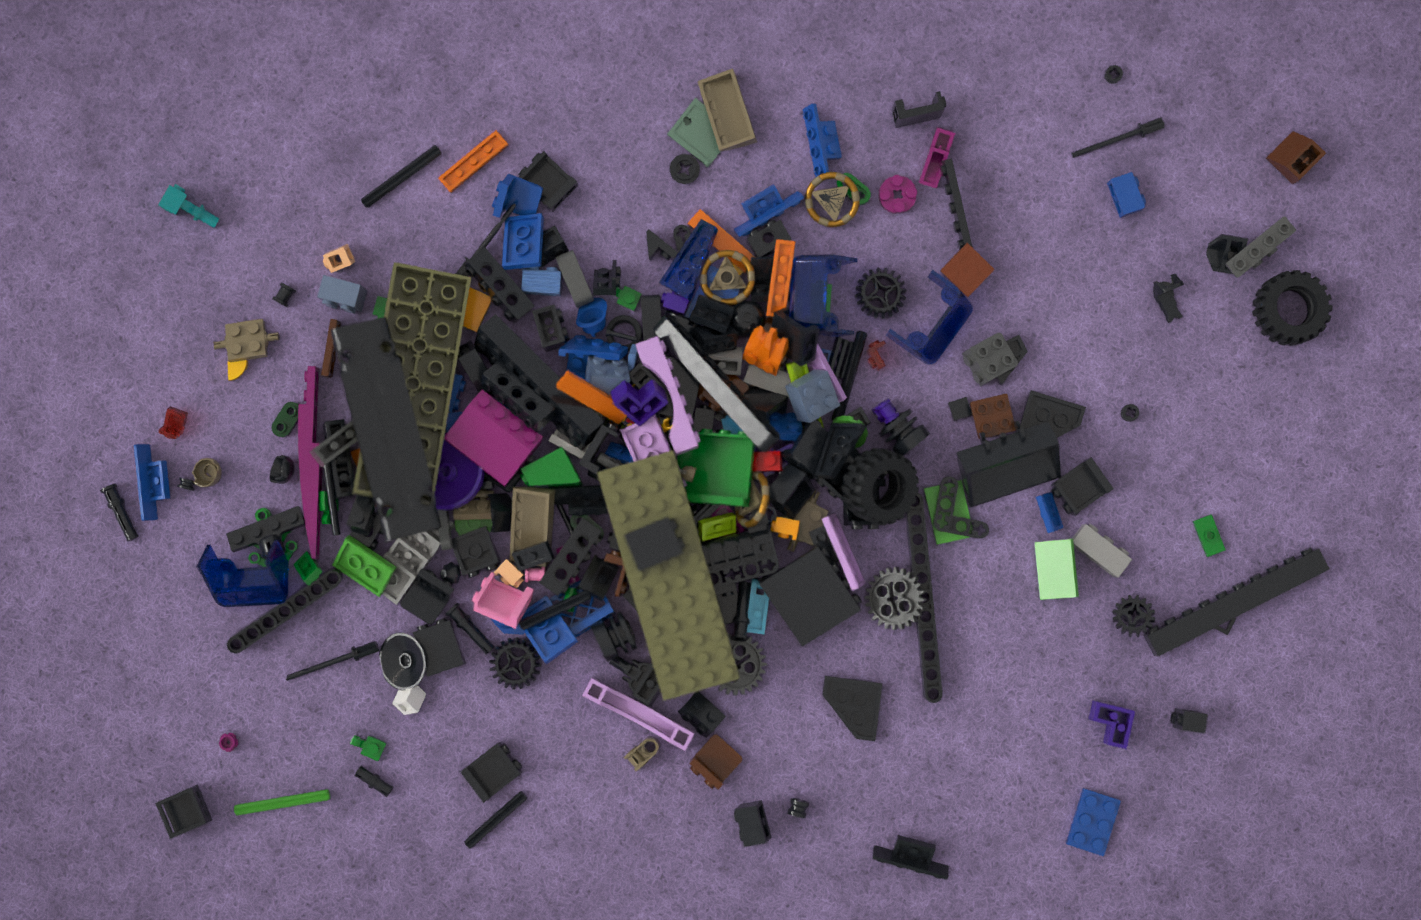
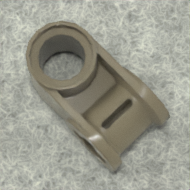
(640, 754)

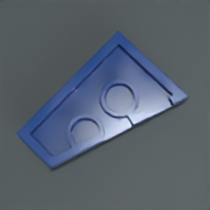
(585, 346)

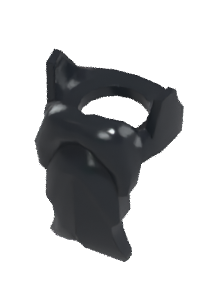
(1164, 295)

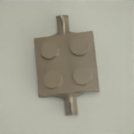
(246, 340)
(810, 519)

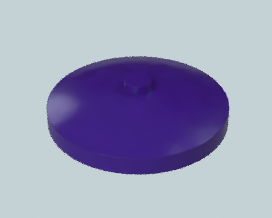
(456, 479)

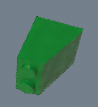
(551, 471)

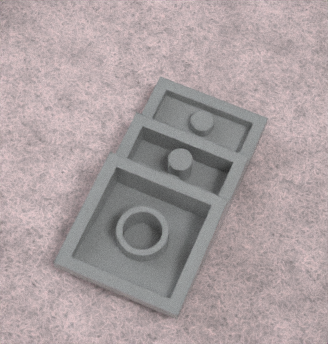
(409, 556)

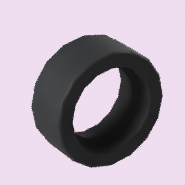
(625, 319)

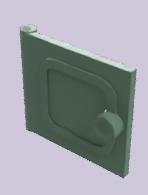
(696, 133)

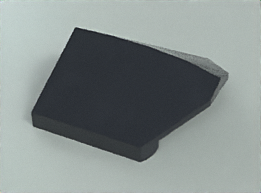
(1223, 249)
(500, 512)

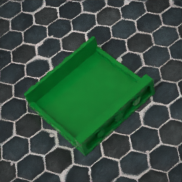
(722, 468)

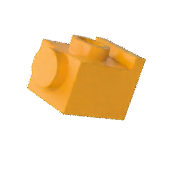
(785, 528)

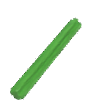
(282, 802)

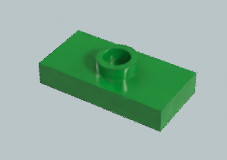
(1209, 535)

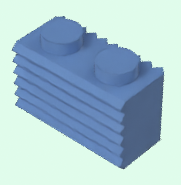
(542, 282)

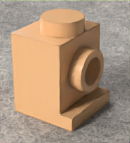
(346, 258)
(510, 574)

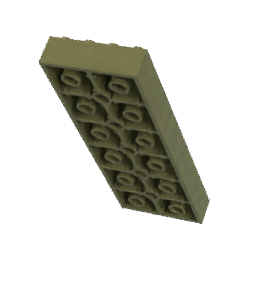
(426, 325)
(677, 595)

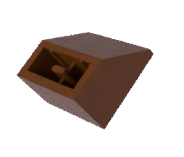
(1295, 156)

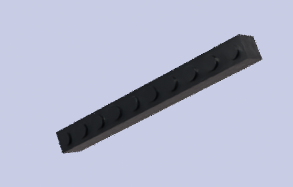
(1236, 602)

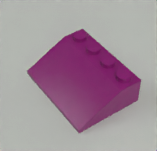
(493, 438)

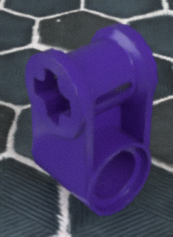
(885, 411)

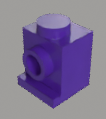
(674, 303)

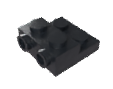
(475, 552)

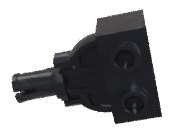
(642, 681)

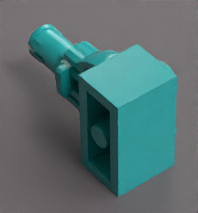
(176, 199)

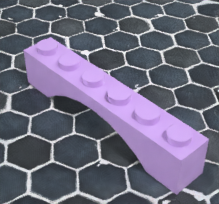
(652, 357)
(639, 713)

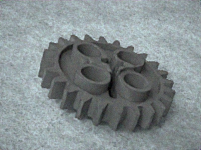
(911, 594)
(746, 679)

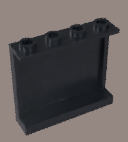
(811, 594)

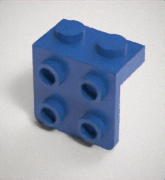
(518, 191)

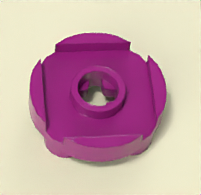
(908, 194)

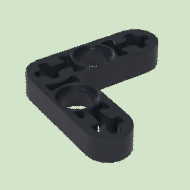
(952, 520)

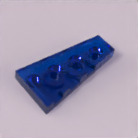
(688, 264)

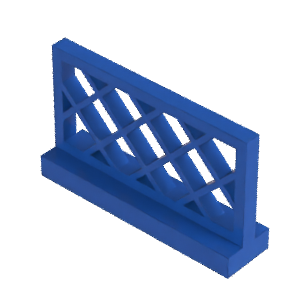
(584, 624)

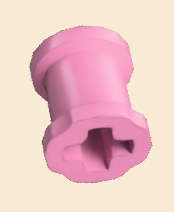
(534, 574)

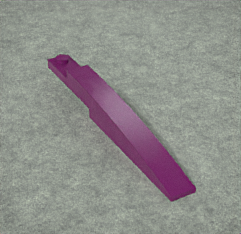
(310, 471)

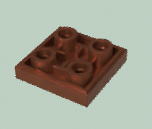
(967, 270)

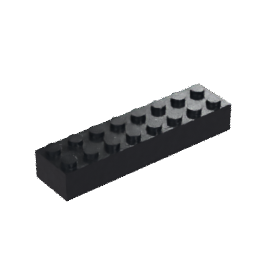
(570, 415)

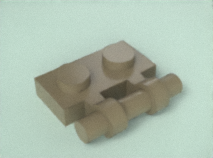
(475, 508)

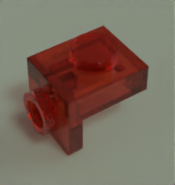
(875, 359)
(174, 423)

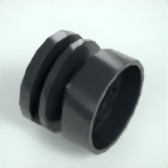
(904, 433)
(614, 636)

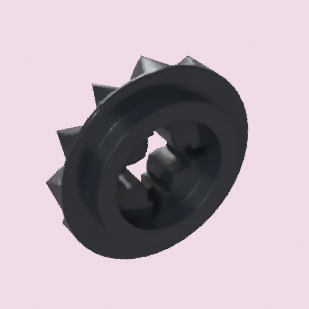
(686, 160)

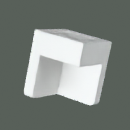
(409, 700)

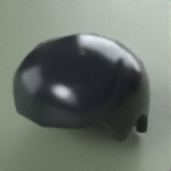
(282, 469)

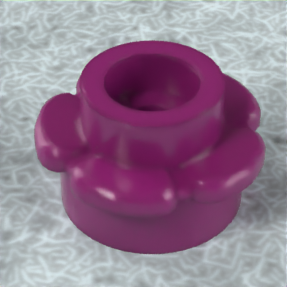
(233, 742)

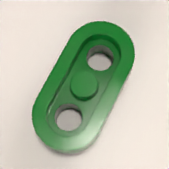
(861, 188)

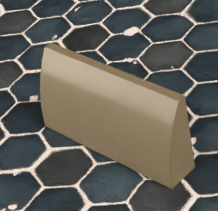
(727, 111)
(531, 518)

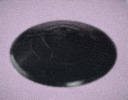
(402, 661)

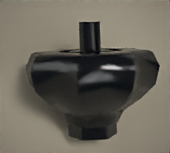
(450, 573)

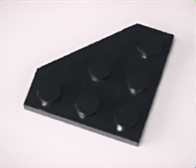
(1060, 414)
(855, 703)

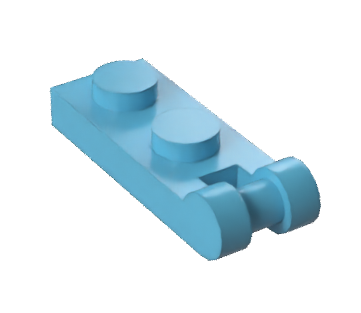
(757, 609)

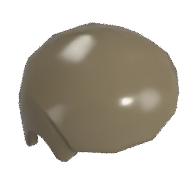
(209, 466)

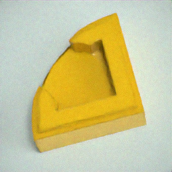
(236, 369)

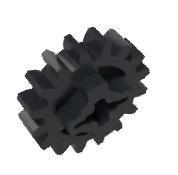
(1141, 617)

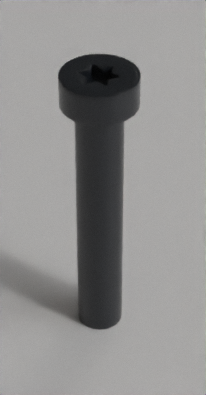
(620, 335)

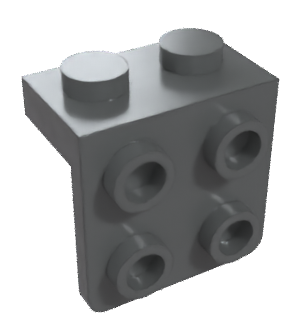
(989, 359)

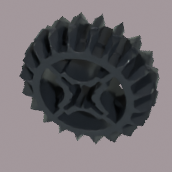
(883, 300)
(510, 655)

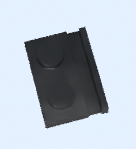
(598, 577)

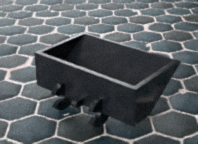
(1009, 463)

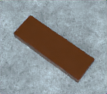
(330, 353)

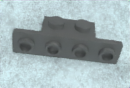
(1260, 247)

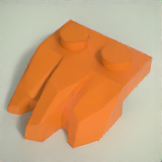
(765, 350)

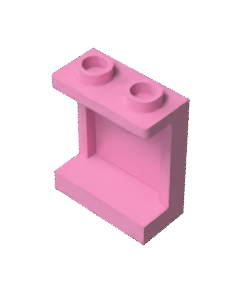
(502, 601)

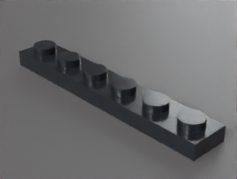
(956, 206)

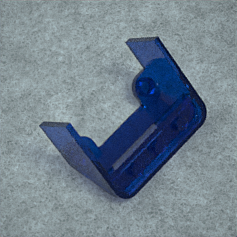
(809, 292)
(931, 347)
(246, 585)

